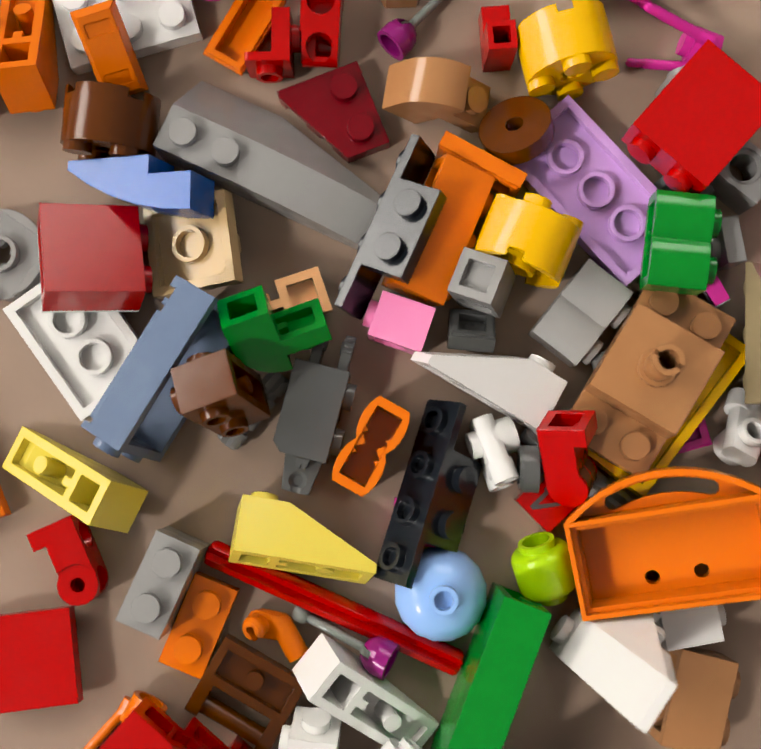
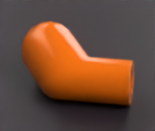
(275, 626)

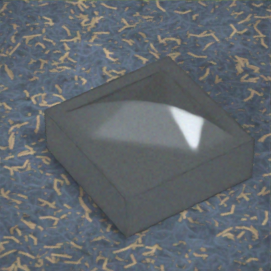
(471, 331)

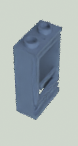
(137, 408)

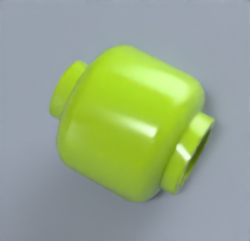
(543, 568)

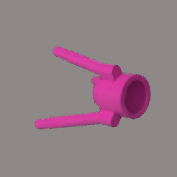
(688, 44)

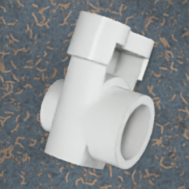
(742, 436)
(492, 443)

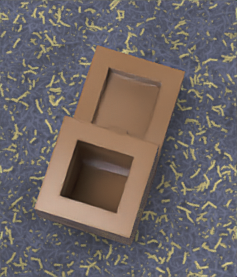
(435, 89)

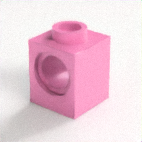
(398, 322)

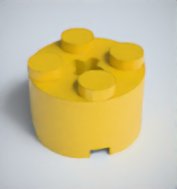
(566, 49)
(530, 238)

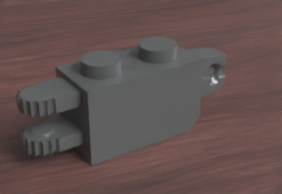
(311, 415)

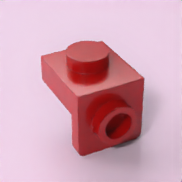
(285, 41)

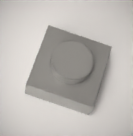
(729, 244)

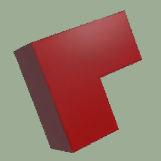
(497, 38)

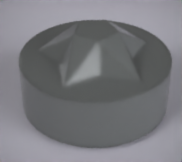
(529, 469)

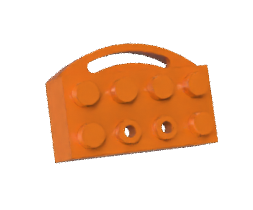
(669, 535)

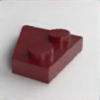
(340, 111)

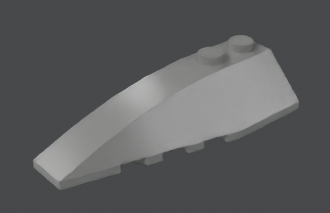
(265, 162)

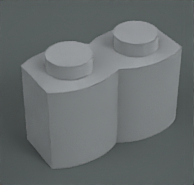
(581, 315)

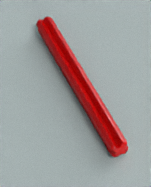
(337, 609)

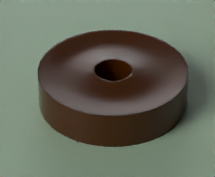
(517, 129)

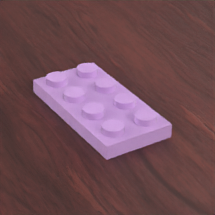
(597, 184)

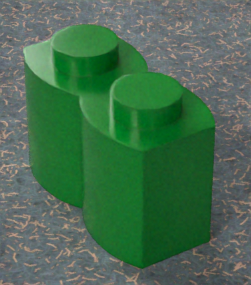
(679, 242)

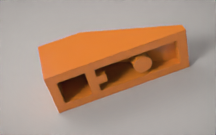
(28, 56)

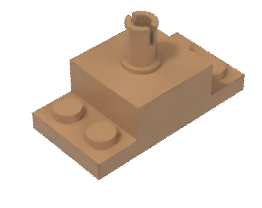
(652, 376)

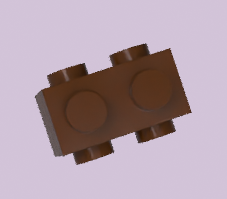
(219, 393)

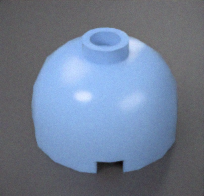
(445, 596)

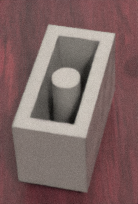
(162, 582)

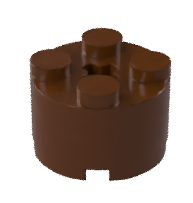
(107, 121)

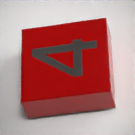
(543, 508)

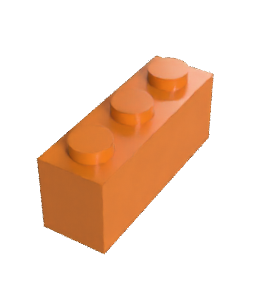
(466, 202)

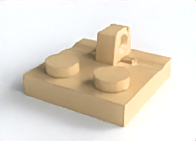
(194, 248)

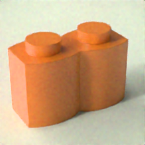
(377, 434)

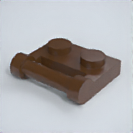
(254, 682)

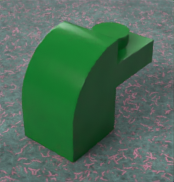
(268, 338)

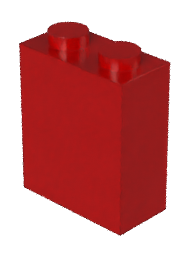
(697, 121)

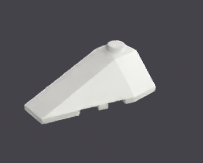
(619, 661)

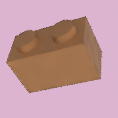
(701, 703)

